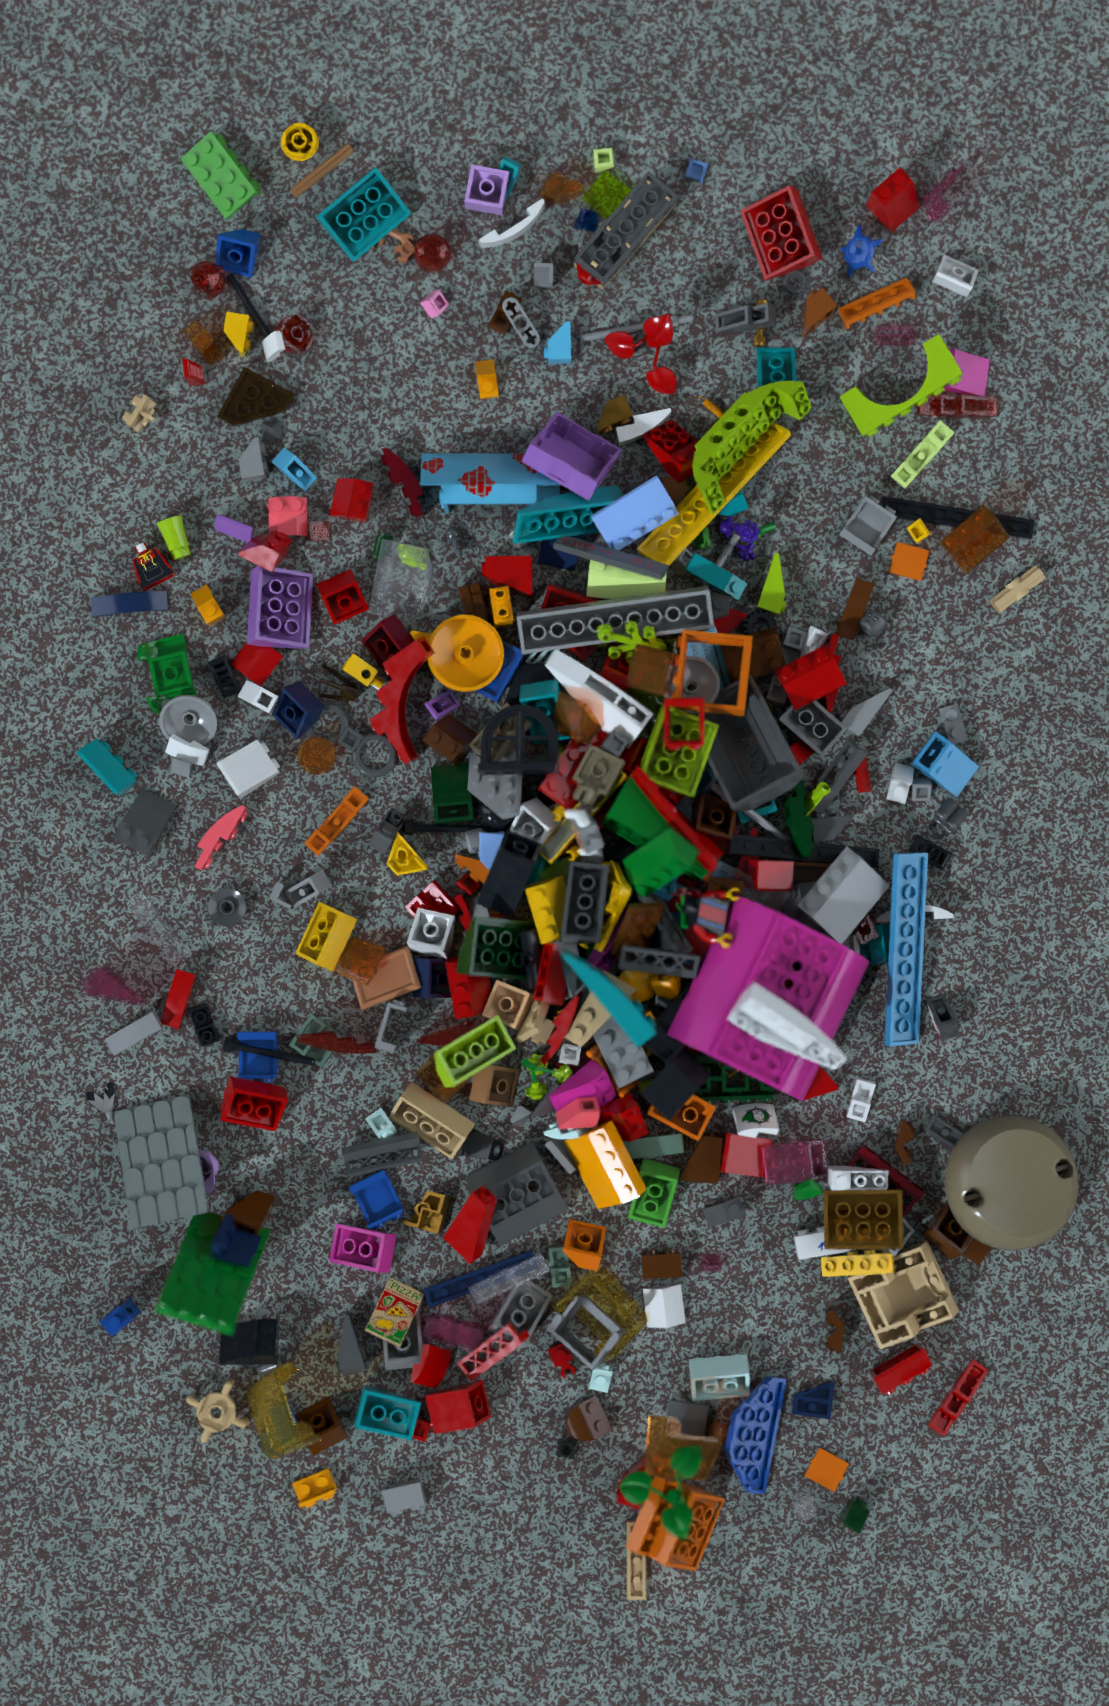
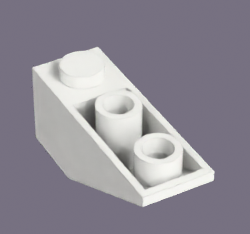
(856, 1178)

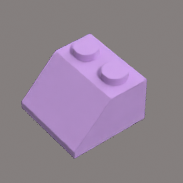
(486, 189)

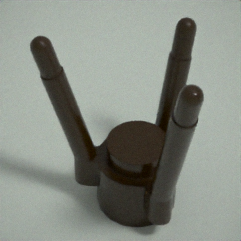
(347, 691)

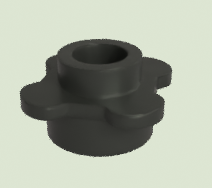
(565, 1453)

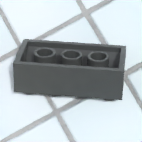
(584, 903)

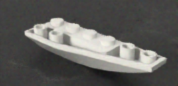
(607, 703)
(783, 1027)

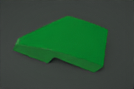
(806, 1190)

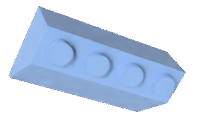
(634, 514)

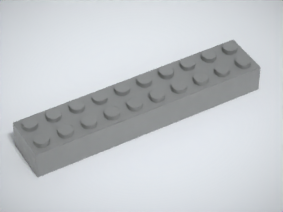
(578, 623)

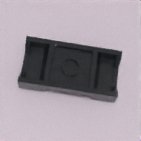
(661, 1044)

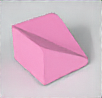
(434, 303)

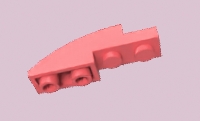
(224, 828)

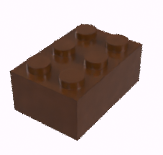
(765, 655)

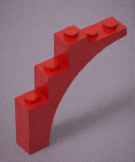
(394, 694)

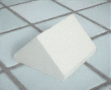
(955, 276)
(664, 1306)

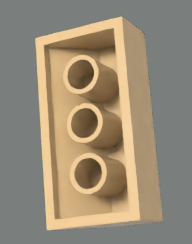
(432, 1119)

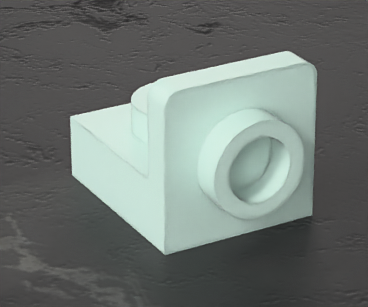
(381, 1124)
(601, 1378)

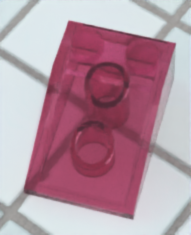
(106, 985)

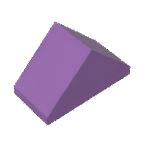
(442, 705)

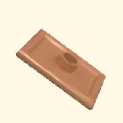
(394, 978)

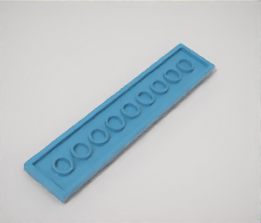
(906, 948)

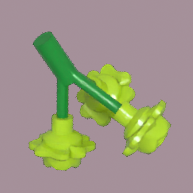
(536, 1067)

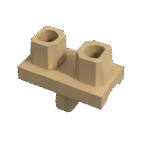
(141, 414)

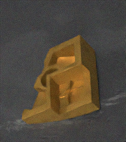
(432, 1206)

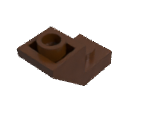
(903, 1135)
(835, 1337)

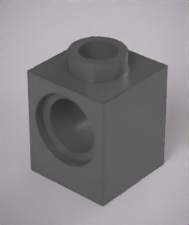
(613, 743)

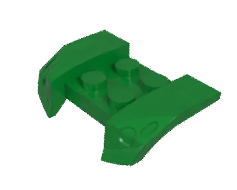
(168, 669)

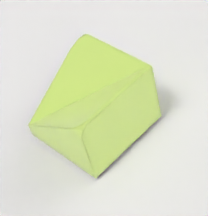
(603, 159)

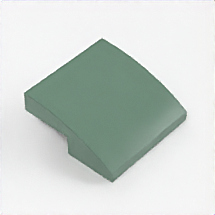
(314, 1025)

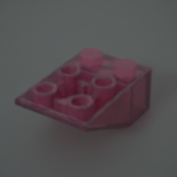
(795, 1161)

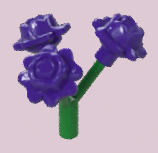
(748, 532)

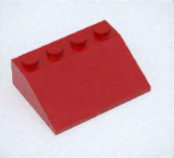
(781, 233)

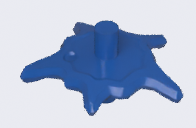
(859, 251)

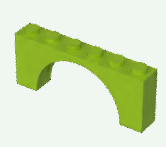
(940, 373)

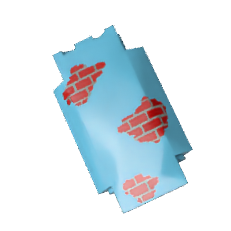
(485, 479)

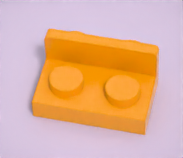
(314, 1488)

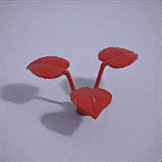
(658, 334)

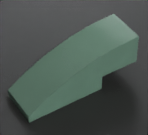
(655, 1145)

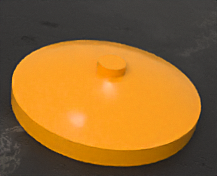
(466, 653)

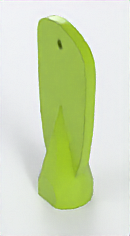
(814, 797)

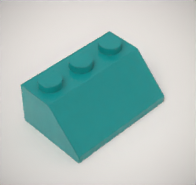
(108, 766)

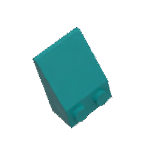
(775, 365)
(544, 697)
(386, 1413)

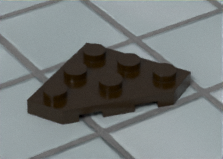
(254, 399)

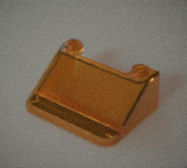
(664, 1440)

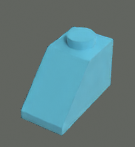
(559, 346)
(294, 469)

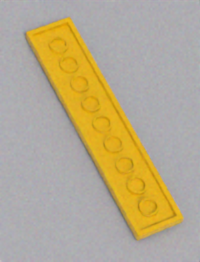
(677, 533)

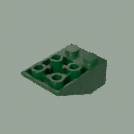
(450, 794)

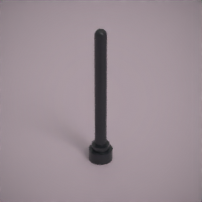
(412, 827)
(232, 1045)

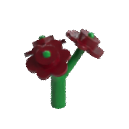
(677, 902)

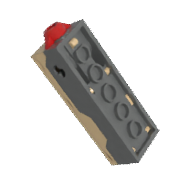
(624, 231)

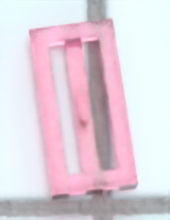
(894, 342)

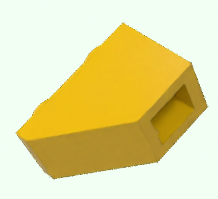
(237, 329)

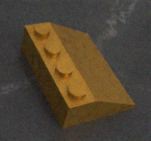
(863, 1219)

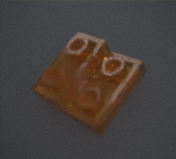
(360, 960)

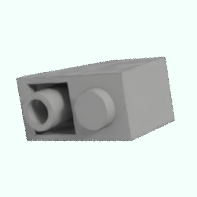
(251, 461)

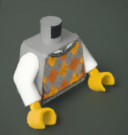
(584, 829)

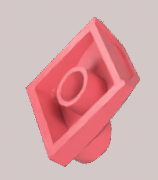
(288, 515)

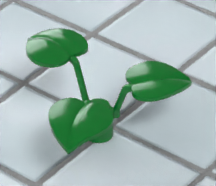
(679, 1517)

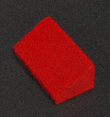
(862, 777)

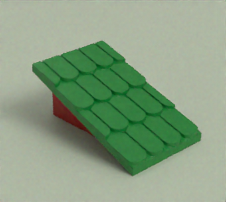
(203, 1287)

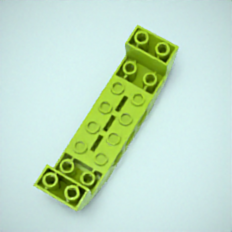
(739, 430)

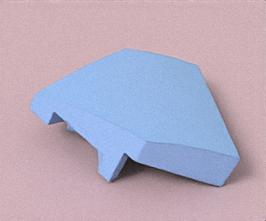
(489, 846)

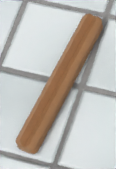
(321, 170)

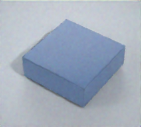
(696, 170)

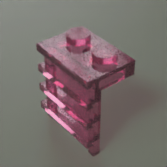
(933, 203)

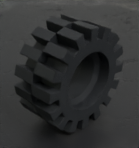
(758, 615)

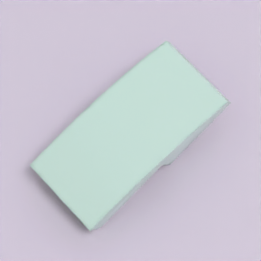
(554, 1132)

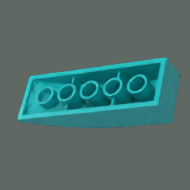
(562, 515)
(617, 1002)

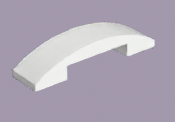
(493, 239)
(936, 913)

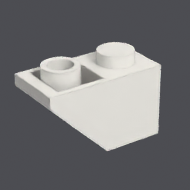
(258, 697)

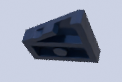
(814, 1401)

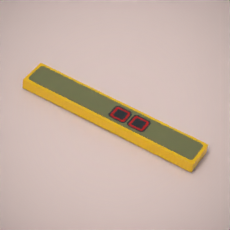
(564, 835)

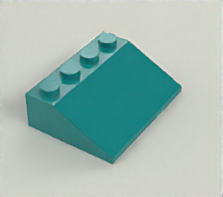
(363, 214)

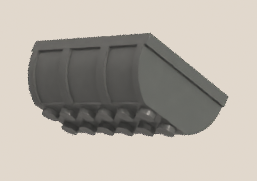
(750, 751)

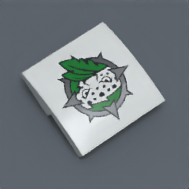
(755, 1118)

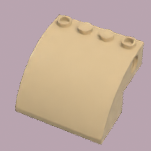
(905, 1300)

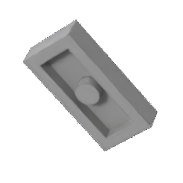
(953, 724)

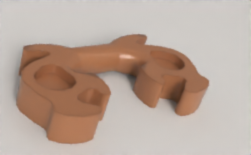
(405, 249)

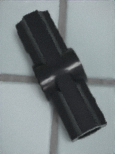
(531, 954)

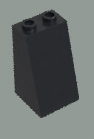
(509, 873)

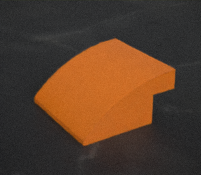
(654, 1541)

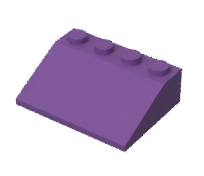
(280, 608)

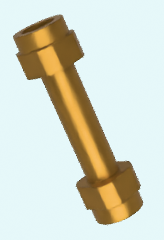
(759, 338)

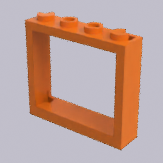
(717, 639)

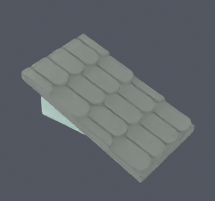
(160, 1161)

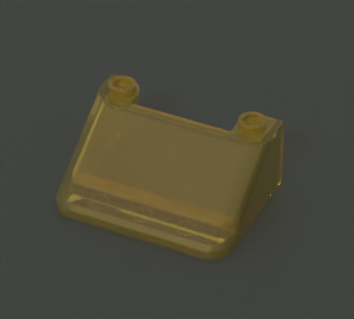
(613, 1300)
(273, 1417)

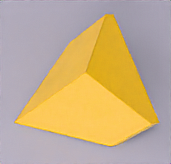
(404, 858)

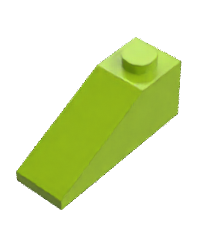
(773, 590)

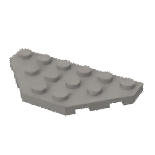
(497, 792)

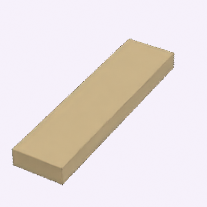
(635, 1571)

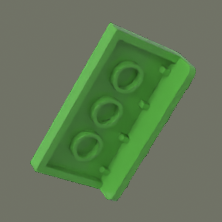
(221, 174)

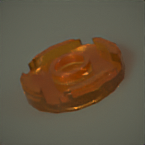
(317, 755)

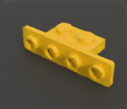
(857, 1264)

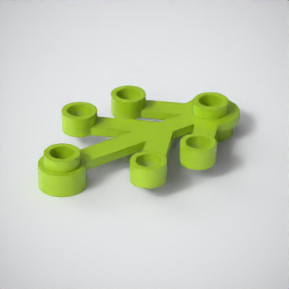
(606, 633)

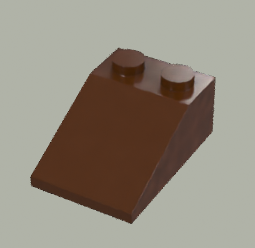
(946, 1232)

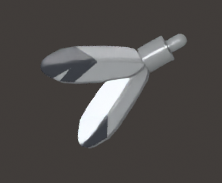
(104, 1105)

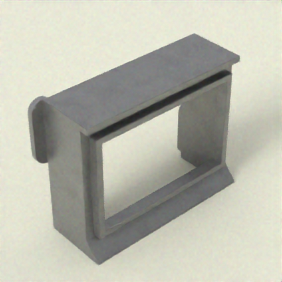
(558, 1329)

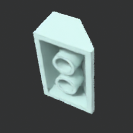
(719, 1377)

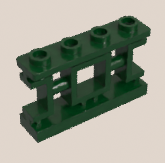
(729, 1092)

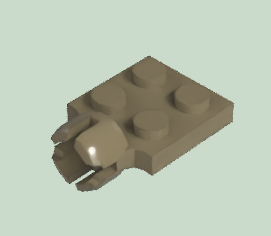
(596, 775)

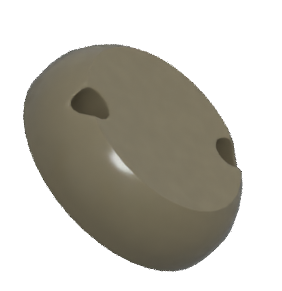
(1012, 1182)

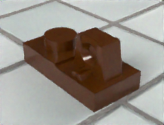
(721, 883)

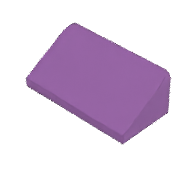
(234, 528)

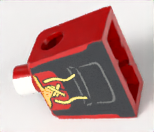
(151, 567)

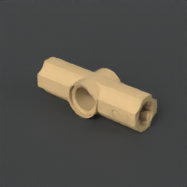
(1017, 589)

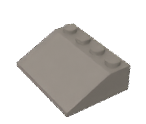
(843, 896)

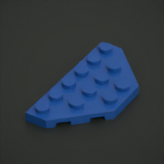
(754, 1434)

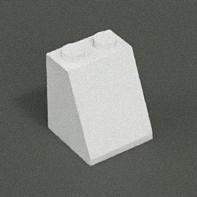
(249, 768)

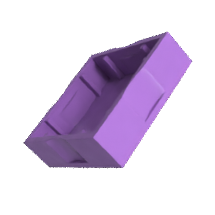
(572, 455)

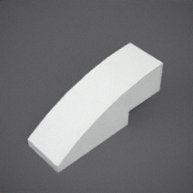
(641, 424)

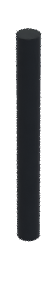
(248, 304)

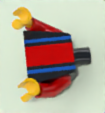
(708, 915)

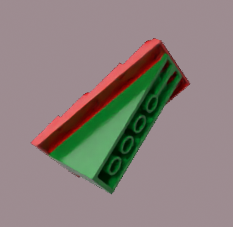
(643, 813)

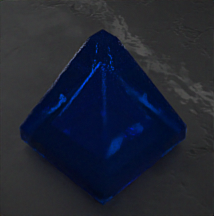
(586, 220)

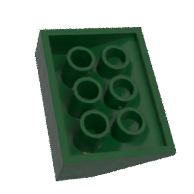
(493, 948)

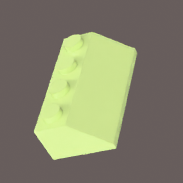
(615, 583)

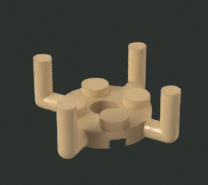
(219, 1400)

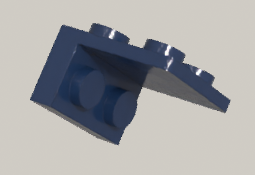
(234, 1244)

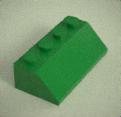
(658, 862)

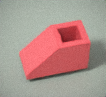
(579, 1114)

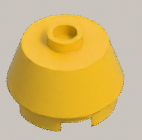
(299, 142)

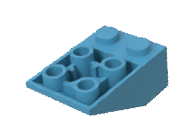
(944, 764)

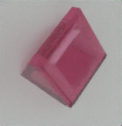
(710, 1263)

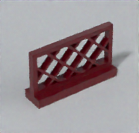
(894, 1175)

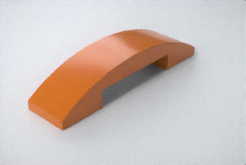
(337, 821)

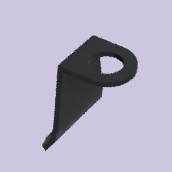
(481, 1146)

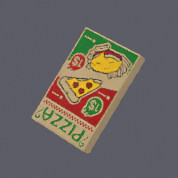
(394, 1312)

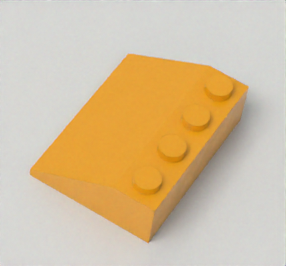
(605, 1166)

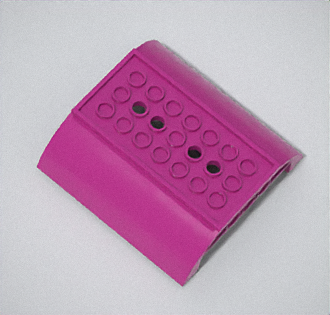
(763, 953)

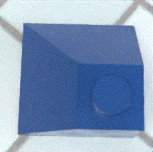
(238, 251)

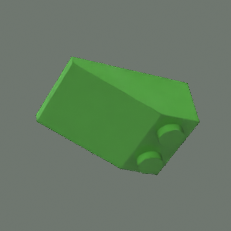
(655, 1202)

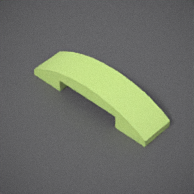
(922, 454)

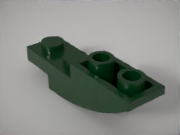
(798, 824)

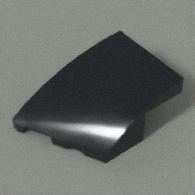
(527, 674)

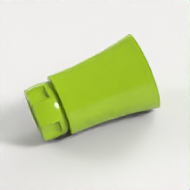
(175, 537)

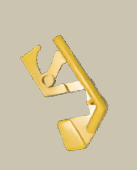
(619, 896)

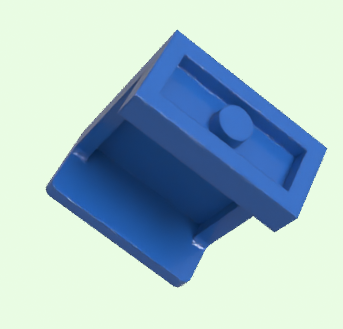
(258, 1066)
(377, 1199)

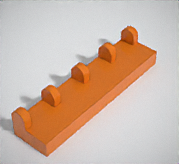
(876, 302)

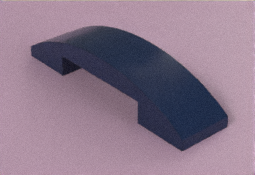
(129, 603)

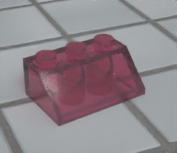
(453, 1331)

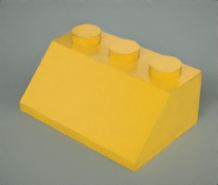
(547, 906)
(326, 936)

